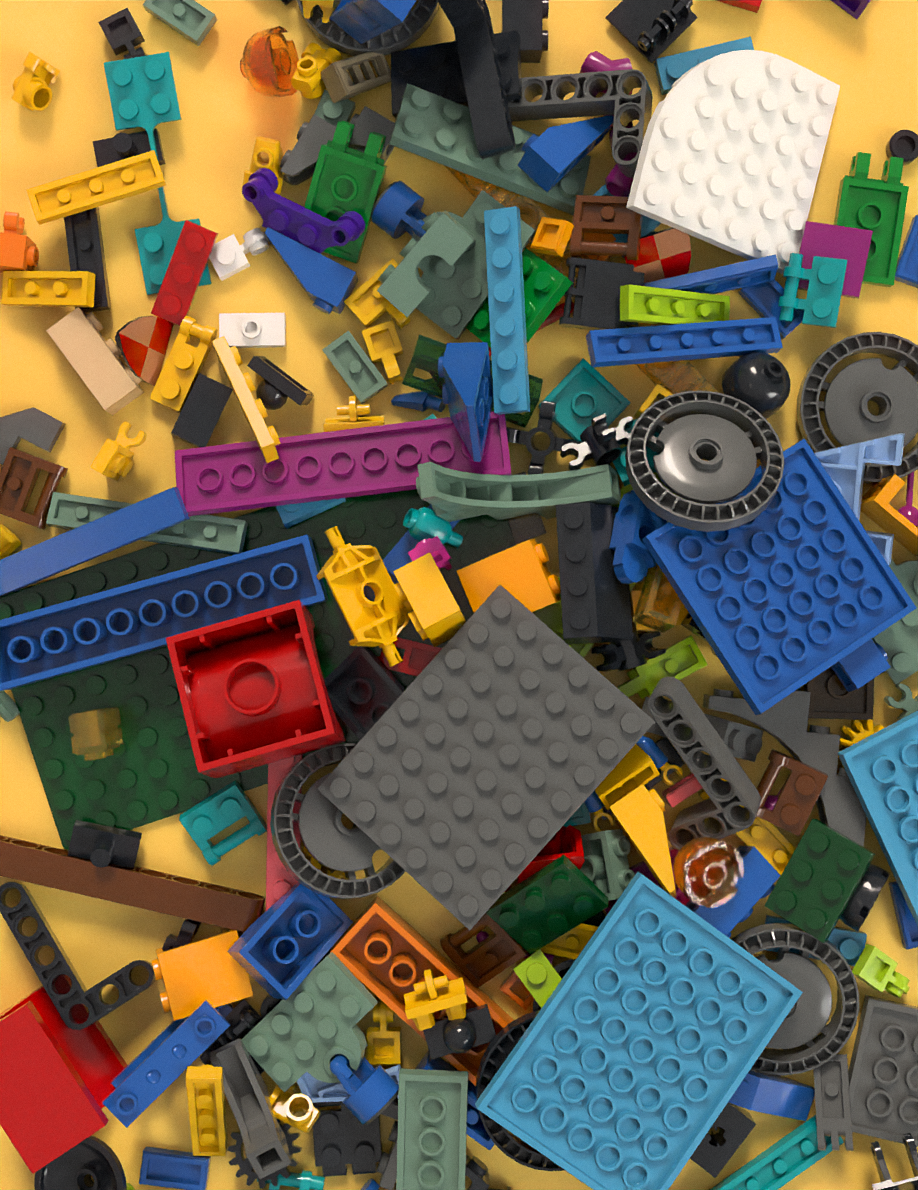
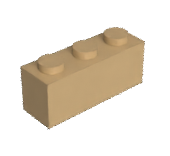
(96, 360)

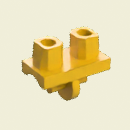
(353, 421)
(433, 996)

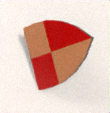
(663, 255)
(144, 346)

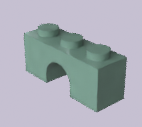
(443, 238)

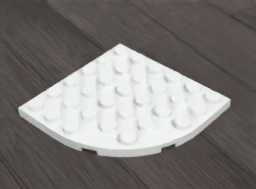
(737, 153)

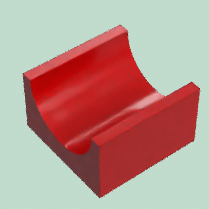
(253, 690)
(52, 1077)

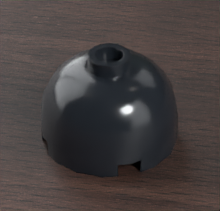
(758, 381)
(864, 897)

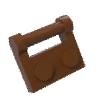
(606, 216)
(17, 484)
(796, 796)
(488, 956)

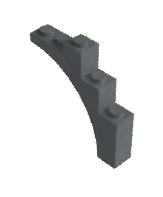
(818, 748)

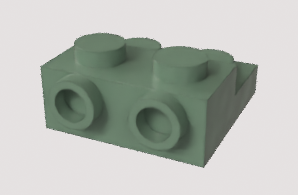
(607, 861)

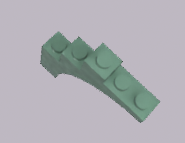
(467, 495)

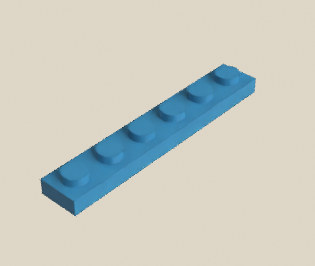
(507, 310)

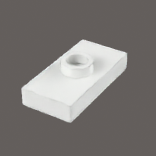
(253, 329)

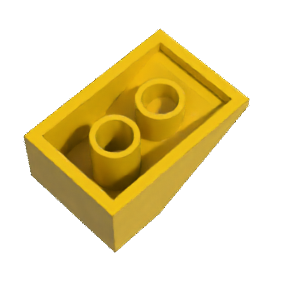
(644, 825)

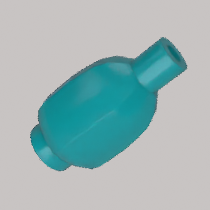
(425, 524)

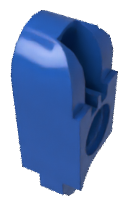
(630, 526)

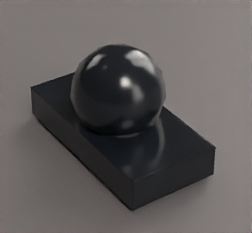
(277, 385)
(460, 1034)

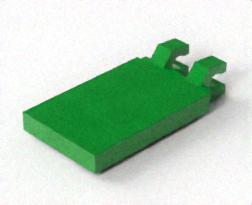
(347, 182)
(875, 207)

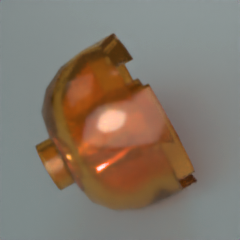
(270, 62)
(708, 871)

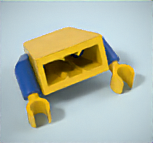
(633, 770)

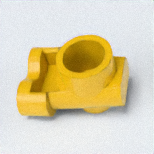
(308, 73)
(32, 86)
(275, 154)
(288, 1103)

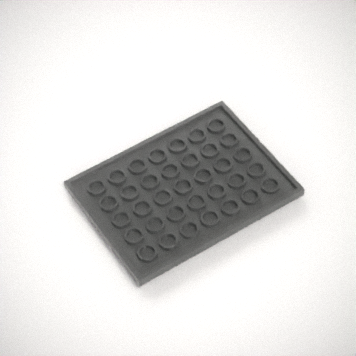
(485, 756)

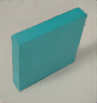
(583, 397)

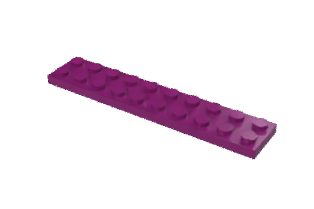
(330, 465)

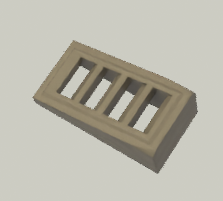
(340, 84)

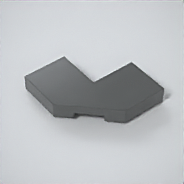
(30, 425)

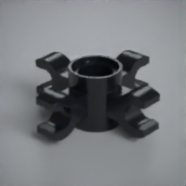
(526, 438)
(598, 443)
(628, 654)

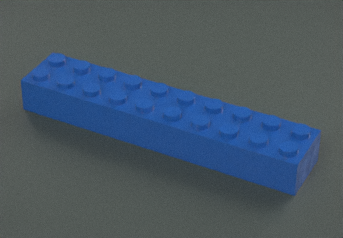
(148, 611)

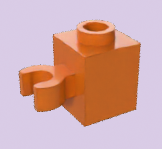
(16, 250)

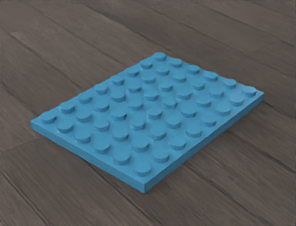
(639, 1045)

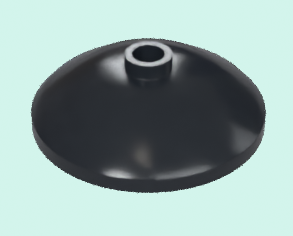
(78, 1164)

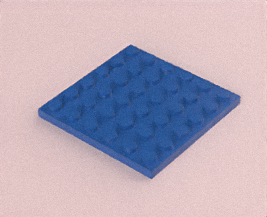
(785, 587)

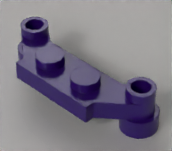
(297, 221)

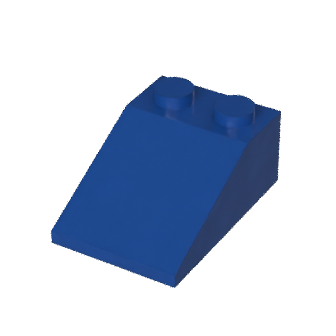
(468, 392)
(290, 940)

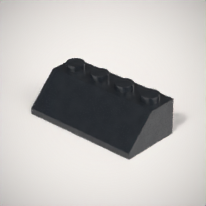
(592, 597)

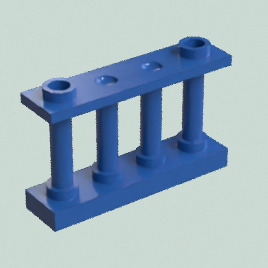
(165, 1060)

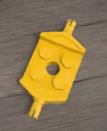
(370, 621)

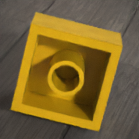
(427, 594)

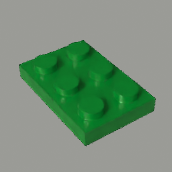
(542, 292)

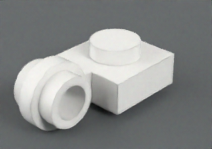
(230, 257)

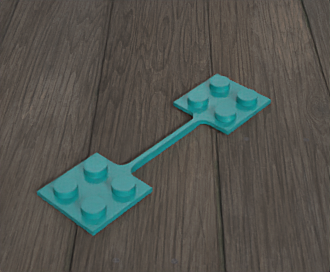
(143, 97)

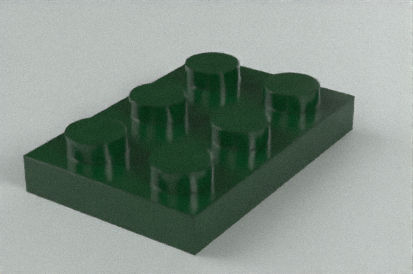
(819, 880)
(547, 905)

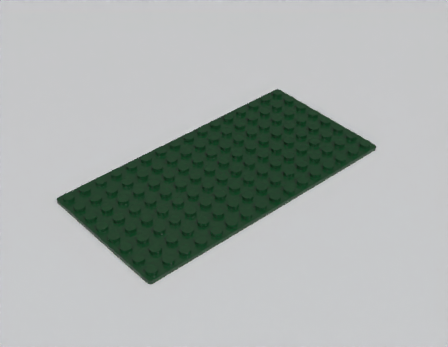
(155, 765)

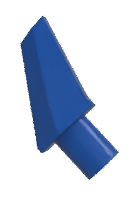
(418, 401)

